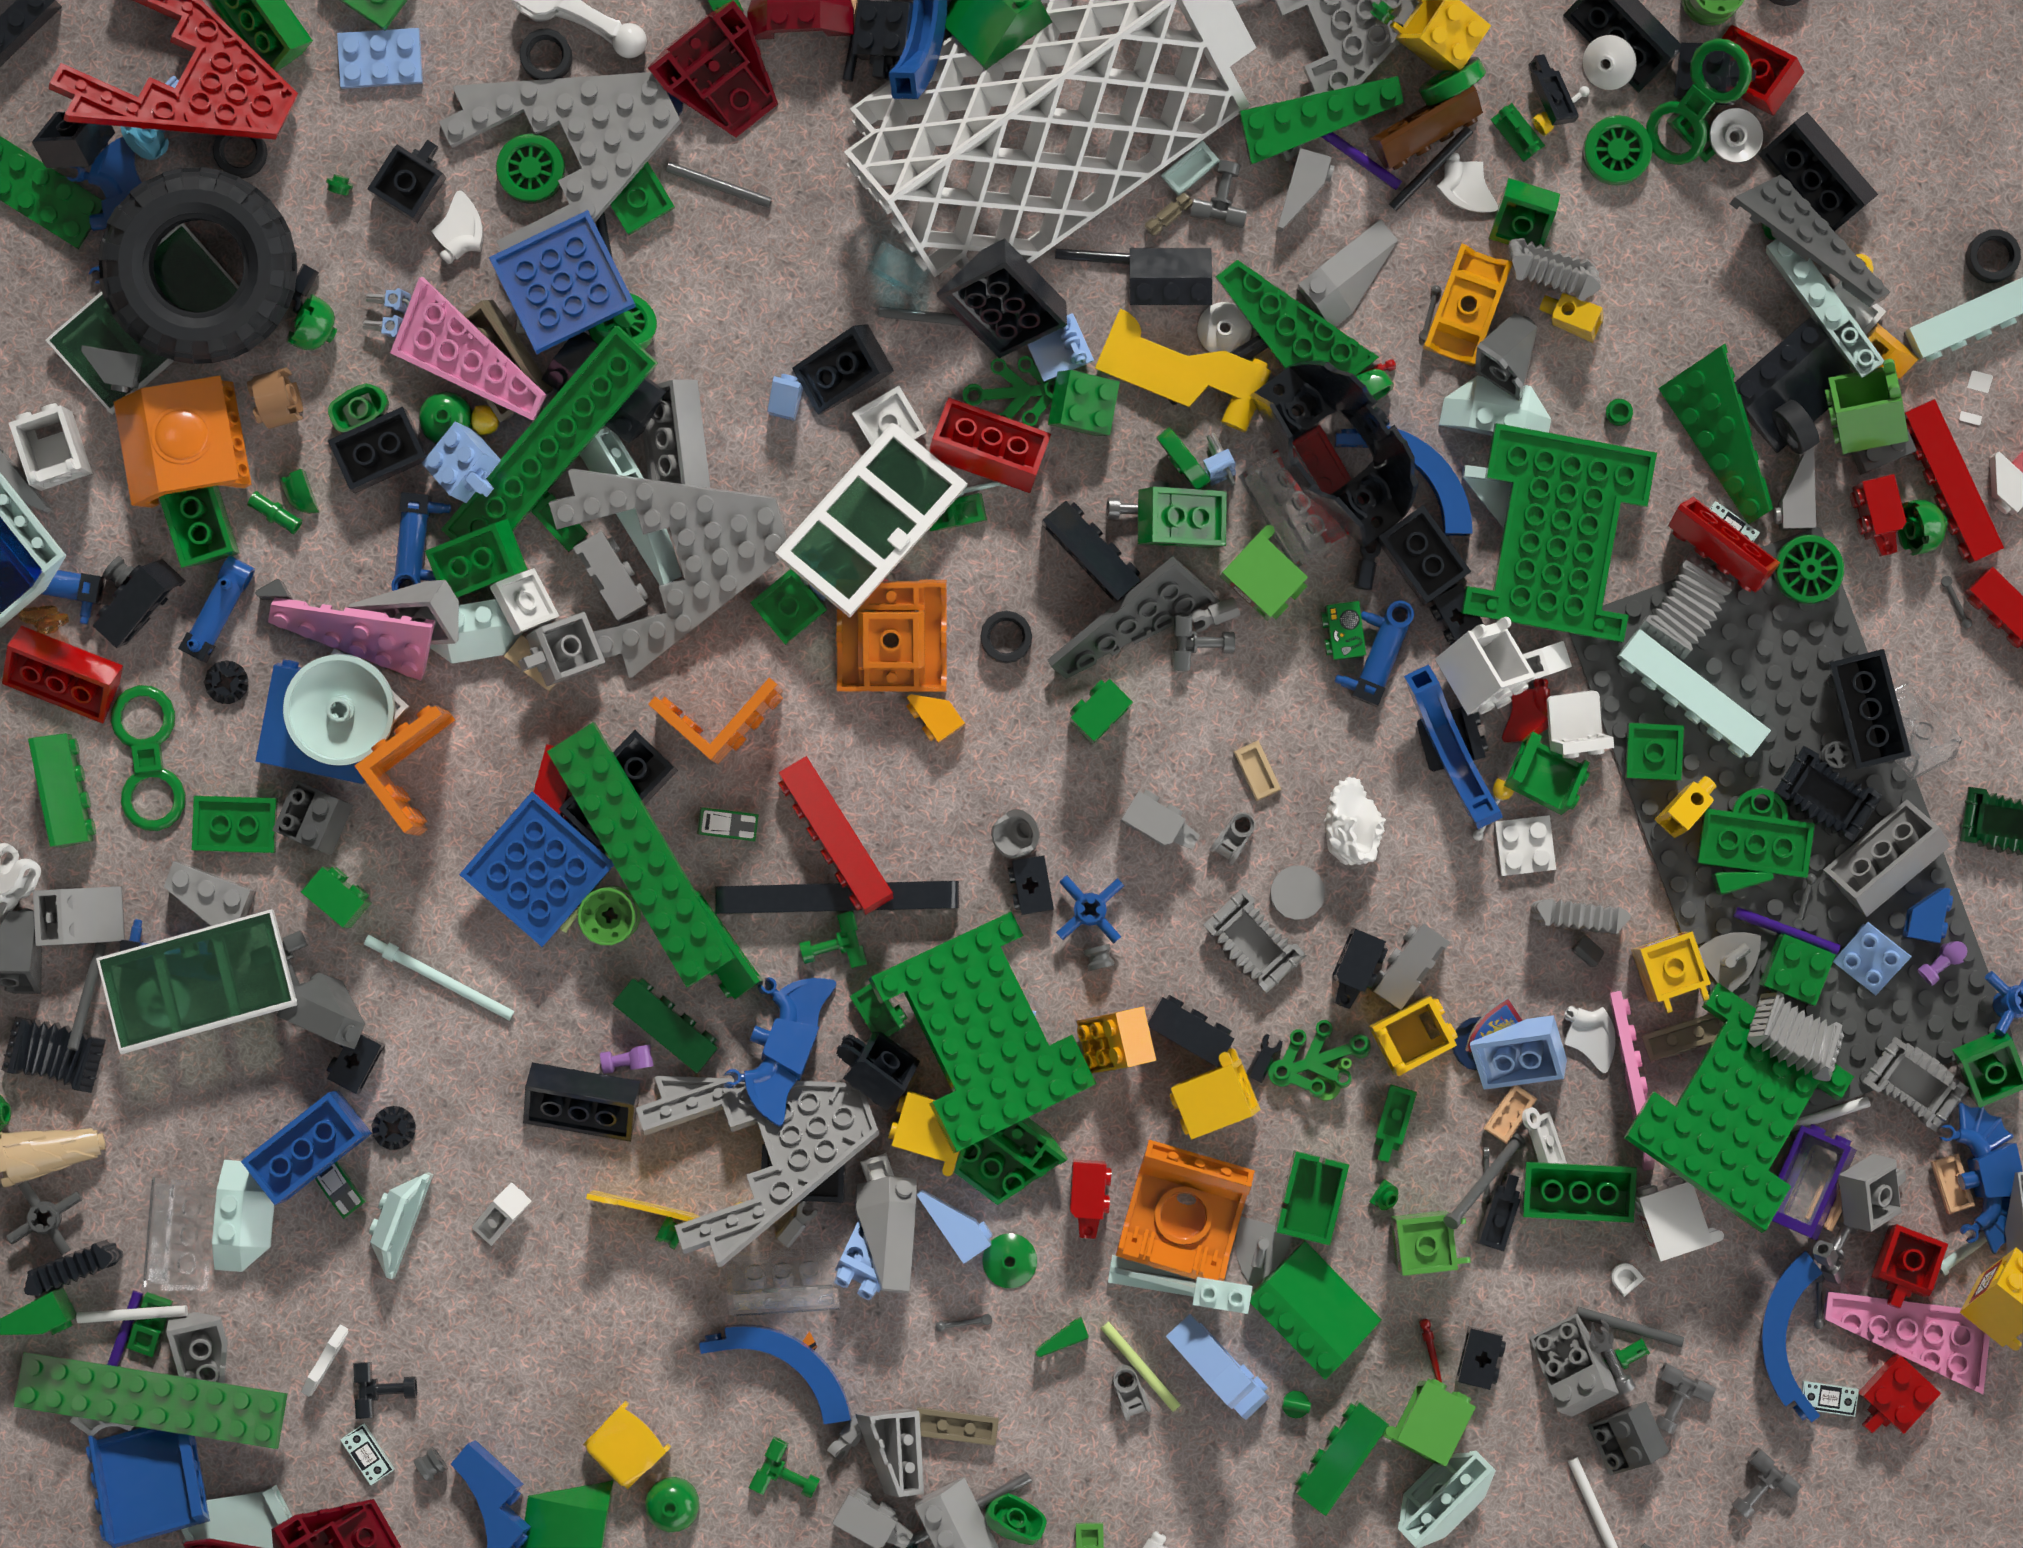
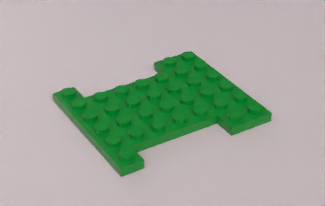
(1559, 529)
(983, 1034)
(1732, 1117)

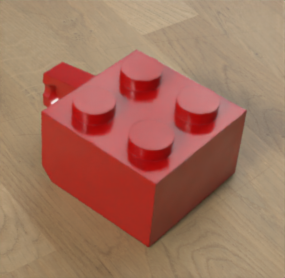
(1879, 512)
(1088, 1195)
(1908, 1263)
(1897, 1395)

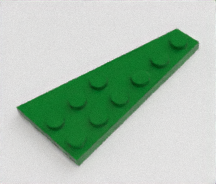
(1288, 326)
(1716, 421)

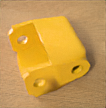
(625, 1446)

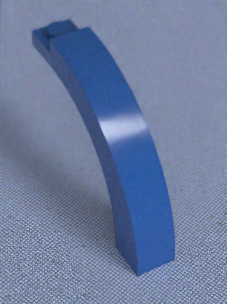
(921, 51)
(1438, 474)
(1450, 747)
(1773, 1332)
(799, 1355)

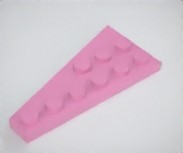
(450, 346)
(365, 634)
(1636, 1085)
(1918, 1331)

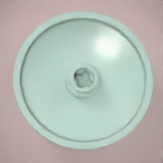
(338, 709)

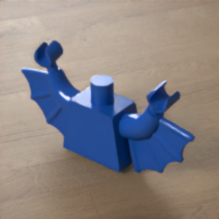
(1989, 1172)

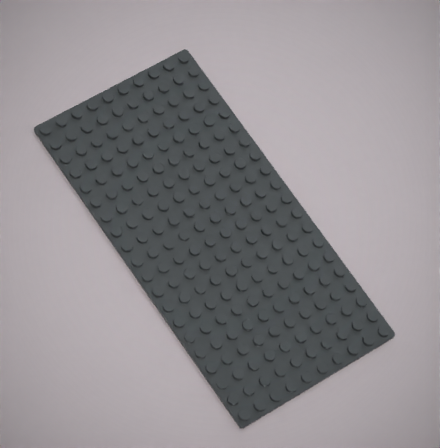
(1776, 667)

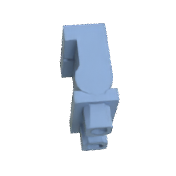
(857, 1265)

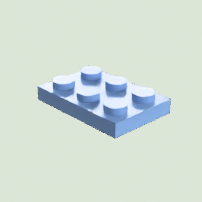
(380, 58)

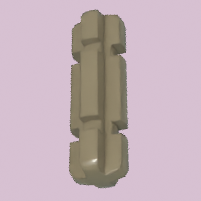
(1169, 214)

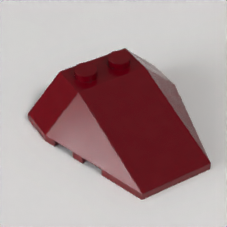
(785, 16)
(718, 71)
(338, 1527)

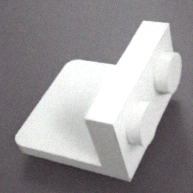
(1576, 724)

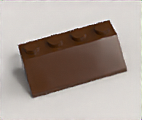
(1425, 127)

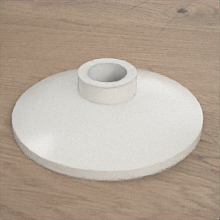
(1620, 56)
(1746, 128)
(1209, 328)

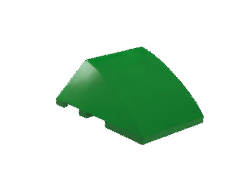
(1009, 1160)
(569, 1517)

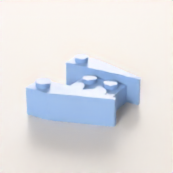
(1218, 1368)

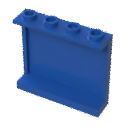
(275, 742)
(146, 1484)

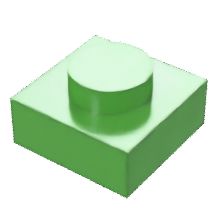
(1089, 1535)

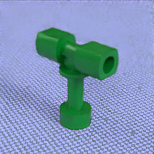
(846, 942)
(774, 1467)

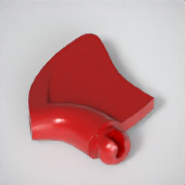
(1528, 712)

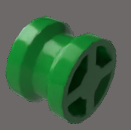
(668, 1233)

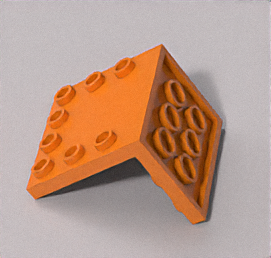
(733, 733)
(391, 752)

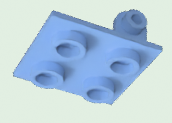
(1061, 350)
(1871, 958)

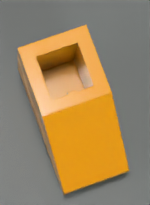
(1892, 349)
(937, 714)

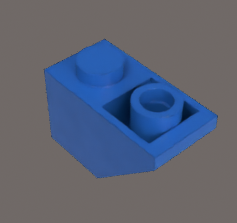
(1927, 917)

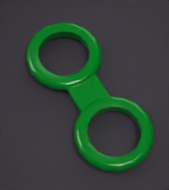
(1699, 101)
(148, 758)

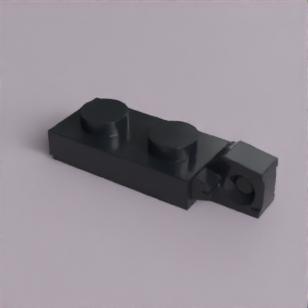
(1552, 92)
(1500, 1213)

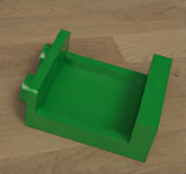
(1546, 775)

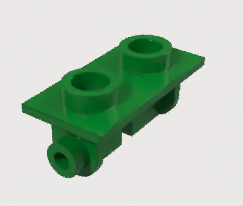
(1517, 132)

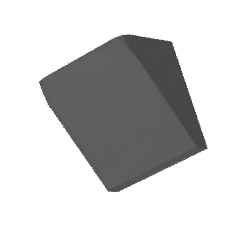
(274, 589)
(1588, 951)

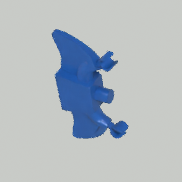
(115, 175)
(785, 1046)

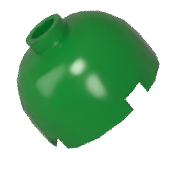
(313, 325)
(441, 412)
(1923, 527)
(672, 1504)

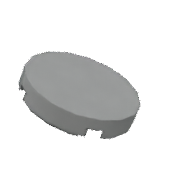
(1297, 892)

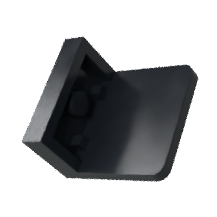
(1469, 732)

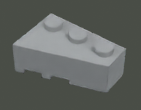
(612, 575)

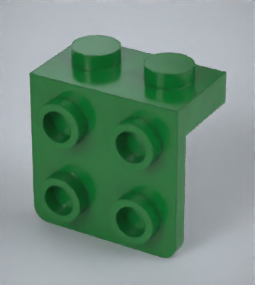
(878, 1017)

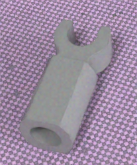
(1215, 614)
(794, 1226)
(849, 1436)

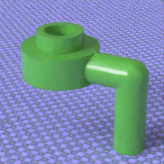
(1344, 1064)

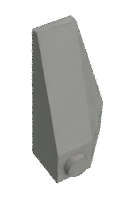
(1343, 280)
(420, 601)
(888, 1222)
(198, 1346)

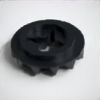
(238, 685)
(406, 1126)

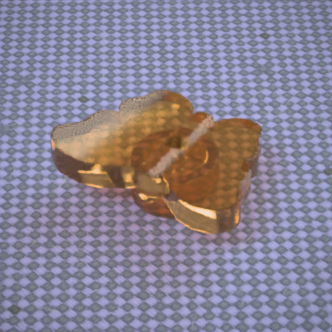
(45, 618)

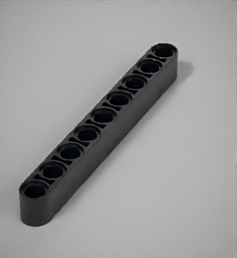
(831, 897)

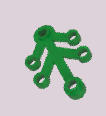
(1020, 391)
(1315, 1062)

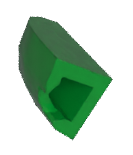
(299, 492)

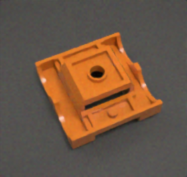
(920, 656)

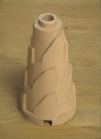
(37, 1153)

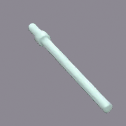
(391, 952)

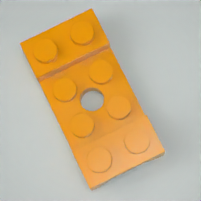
(1459, 332)

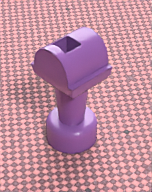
(1950, 954)
(637, 1058)

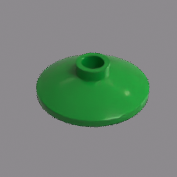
(1016, 1247)

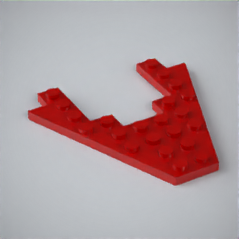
(220, 92)

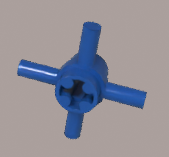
(1100, 900)
(2006, 1003)

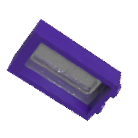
(1813, 1175)

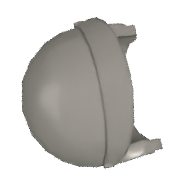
(1015, 834)

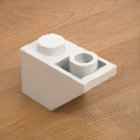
(1548, 659)

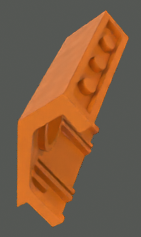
(181, 439)
(1179, 1236)

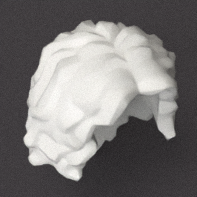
(1353, 824)

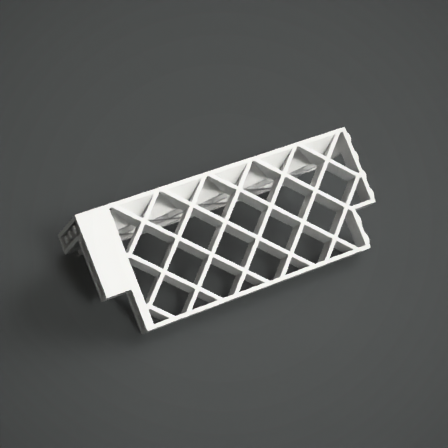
(1034, 98)

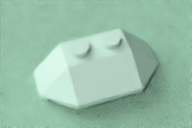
(1482, 404)
(481, 633)
(240, 1219)
(397, 1222)
(1444, 1497)

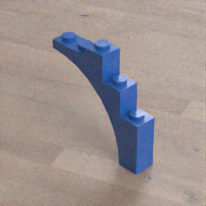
(493, 1489)

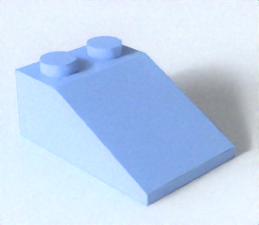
(1520, 1054)
(959, 1228)

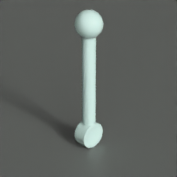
(981, 486)

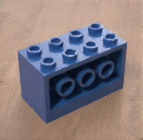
(306, 1147)

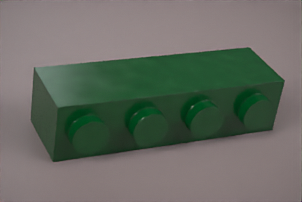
(665, 1025)

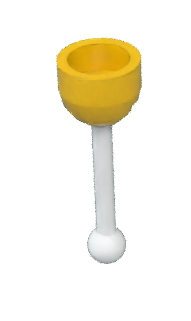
(1541, 120)
(1501, 793)

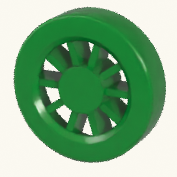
(1451, 83)
(1617, 150)
(530, 168)
(639, 330)
(1183, 459)
(1809, 569)

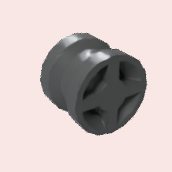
(118, 572)
(1841, 754)
(1098, 957)
(430, 1464)

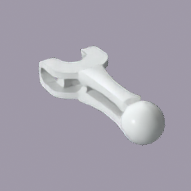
(627, 39)
(12, 883)

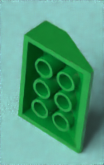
(994, 27)
(1314, 1310)

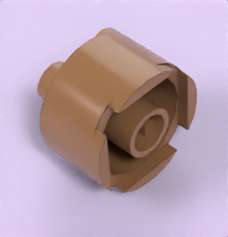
(275, 398)

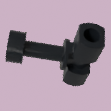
(370, 1389)

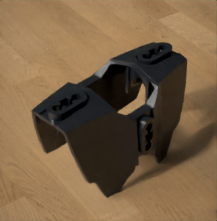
(1386, 483)

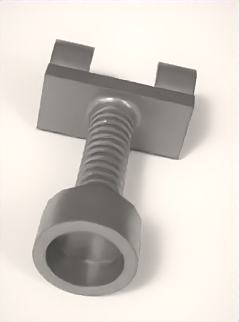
(1604, 1344)

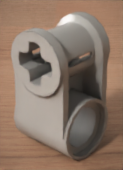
(1232, 839)
(1130, 1396)

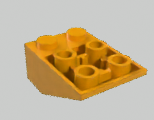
(1116, 1040)

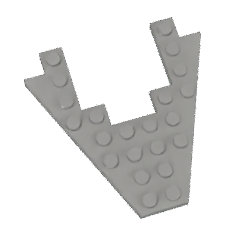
(1351, 40)
(608, 119)
(719, 539)
(819, 1134)

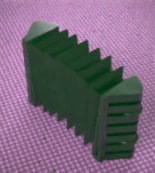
(1993, 821)

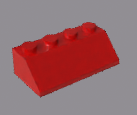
(989, 445)
(1723, 544)
(61, 674)

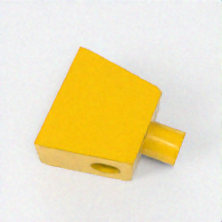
(1582, 322)
(1686, 807)

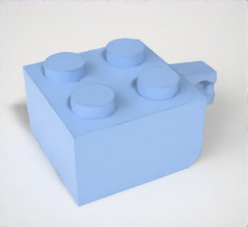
(462, 463)

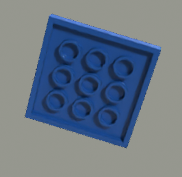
(562, 282)
(537, 869)

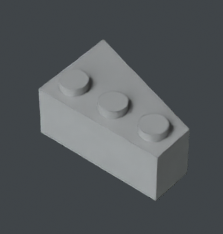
(207, 894)
(1409, 965)
(895, 1449)

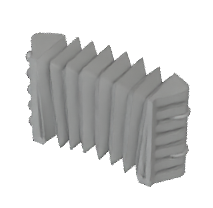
(1554, 268)
(1688, 607)
(1580, 916)
(1253, 942)
(1795, 1036)
(1916, 1082)

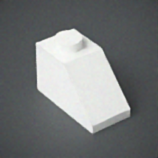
(2006, 484)
(501, 1213)

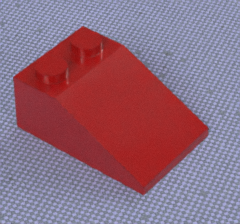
(1775, 70)

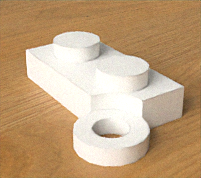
(1543, 1136)

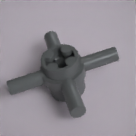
(35, 1224)

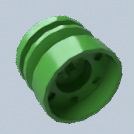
(1711, 11)
(596, 924)

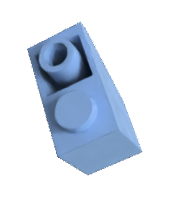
(785, 397)

